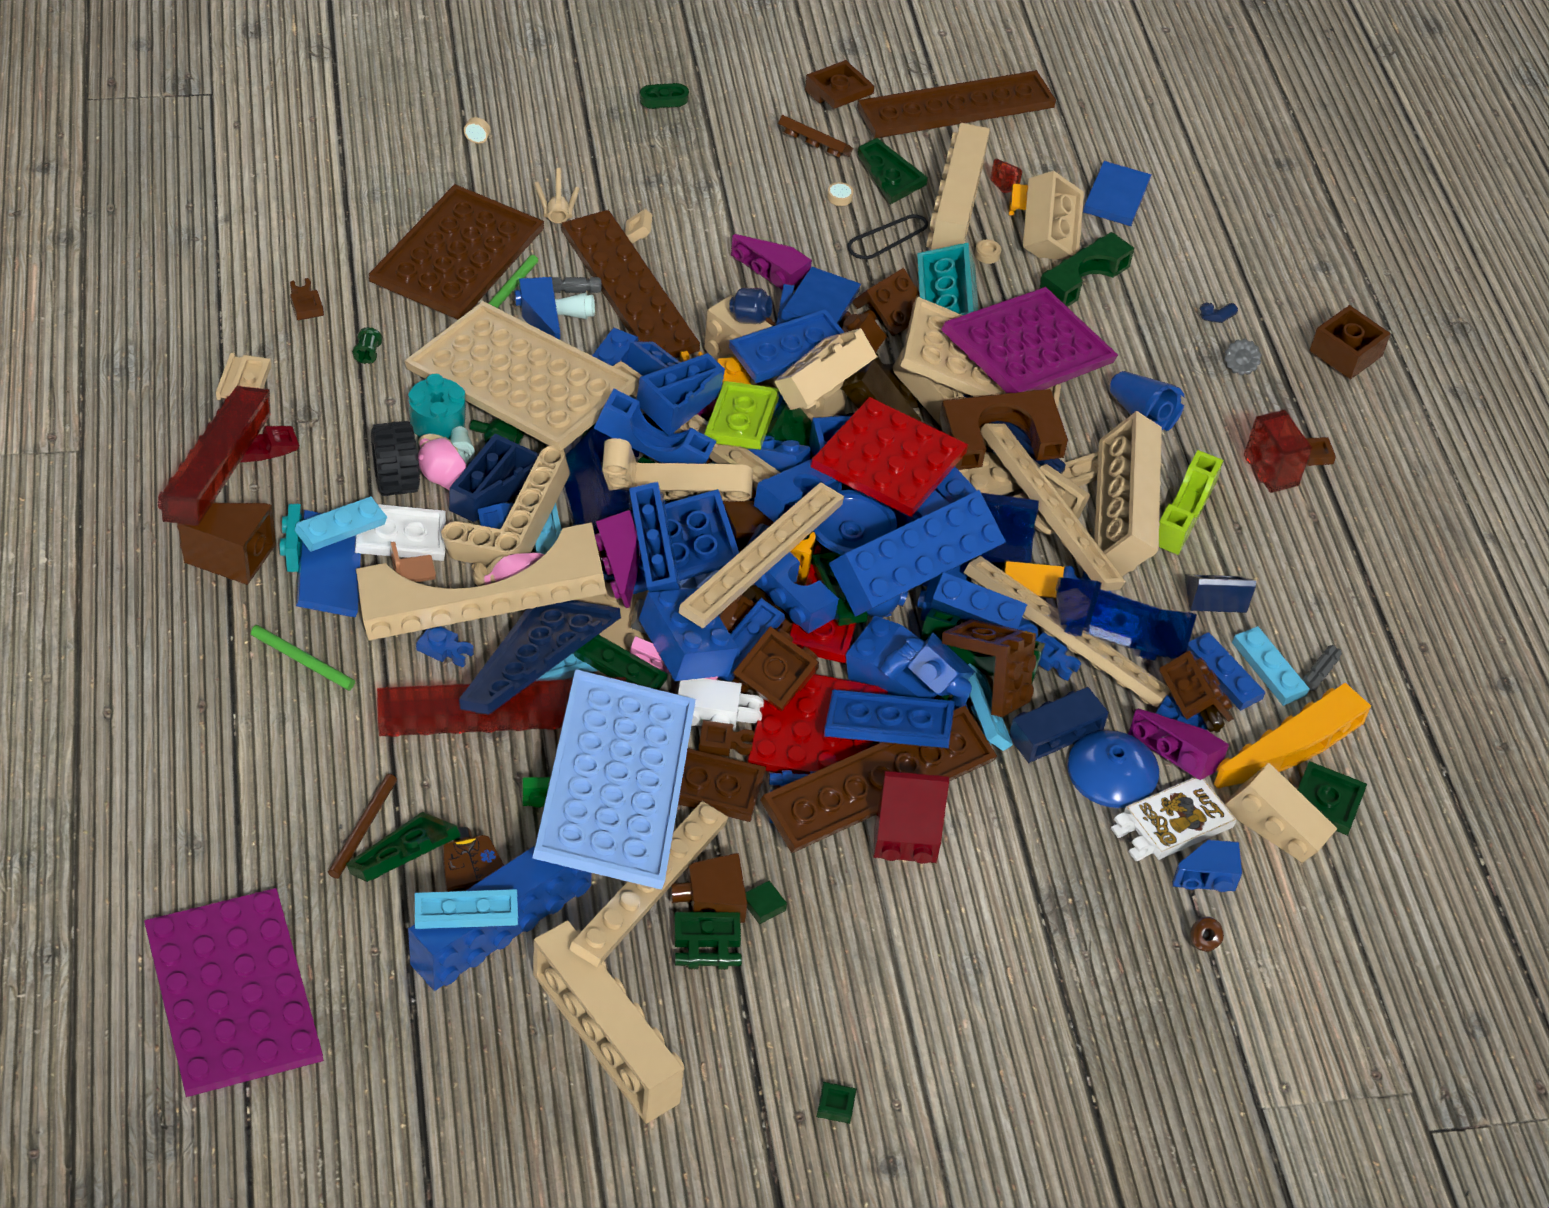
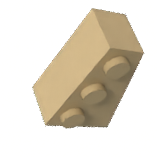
(824, 368)
(1280, 814)

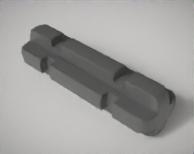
(577, 284)
(1322, 667)

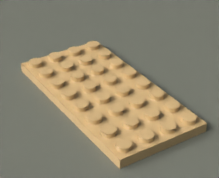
(522, 374)

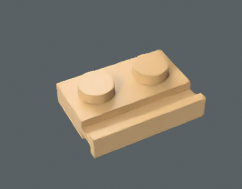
(243, 371)

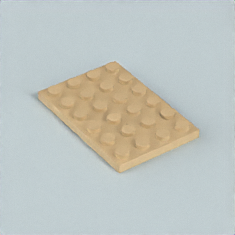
(938, 358)

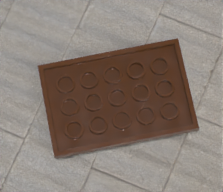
(456, 252)

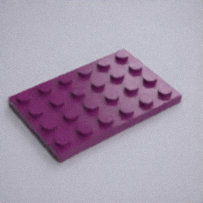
(1029, 342)
(232, 992)

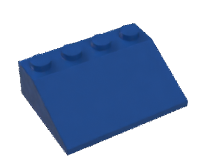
(699, 537)

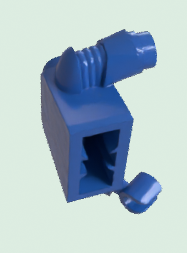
(934, 665)

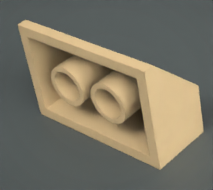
(1053, 217)

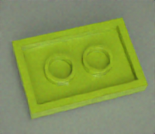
(742, 415)

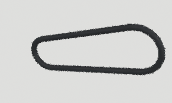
(884, 227)

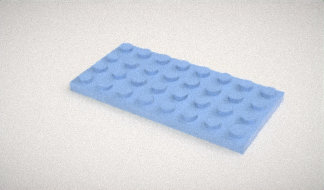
(616, 780)

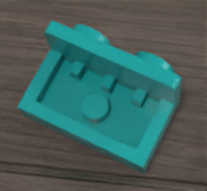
(291, 544)

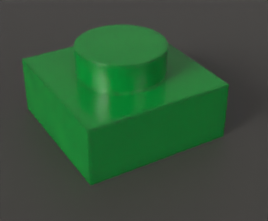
(535, 791)

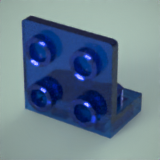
(1016, 522)

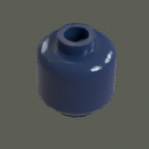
(751, 305)

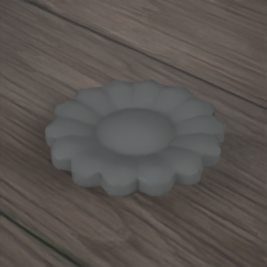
(1243, 357)

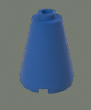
(1149, 397)

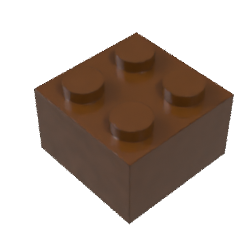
(1350, 342)

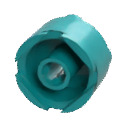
(436, 406)

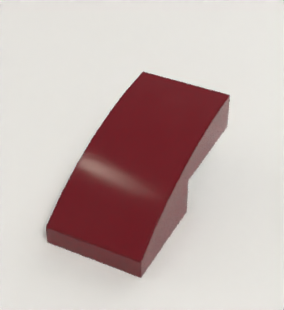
(272, 443)

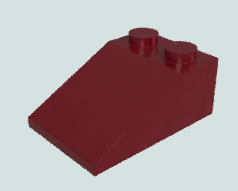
(910, 817)

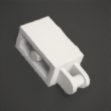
(721, 702)

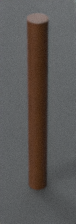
(362, 826)

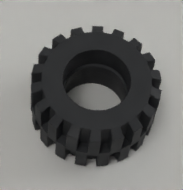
(395, 458)

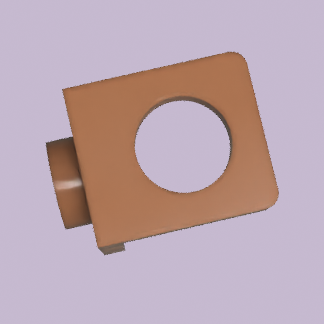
(413, 568)

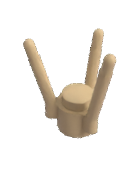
(557, 208)

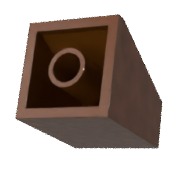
(230, 540)

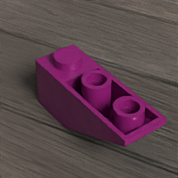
(771, 260)
(620, 540)
(1180, 743)

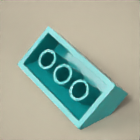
(949, 278)

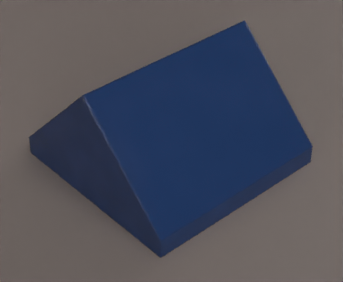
(1219, 593)

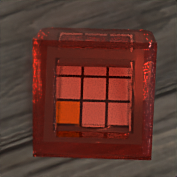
(1005, 175)

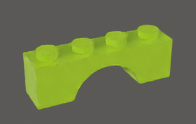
(1191, 498)

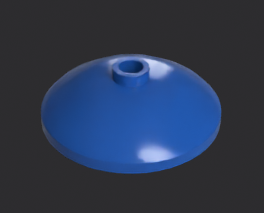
(855, 523)
(1109, 778)

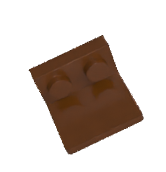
(892, 300)
(1195, 686)

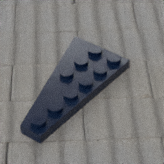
(534, 647)

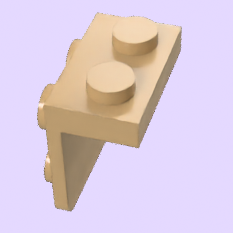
(1070, 492)

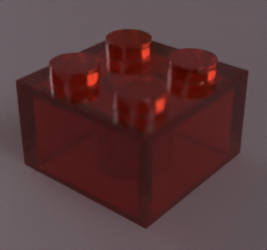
(1277, 451)

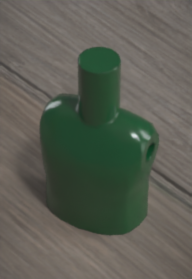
(497, 427)

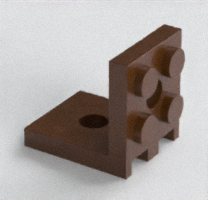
(1013, 660)

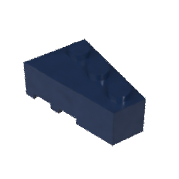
(491, 477)

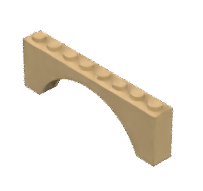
(401, 606)

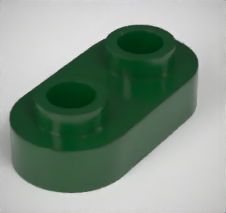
(664, 95)

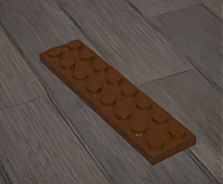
(955, 104)
(629, 283)
(852, 787)

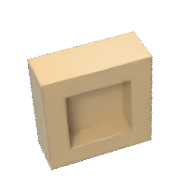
(638, 226)

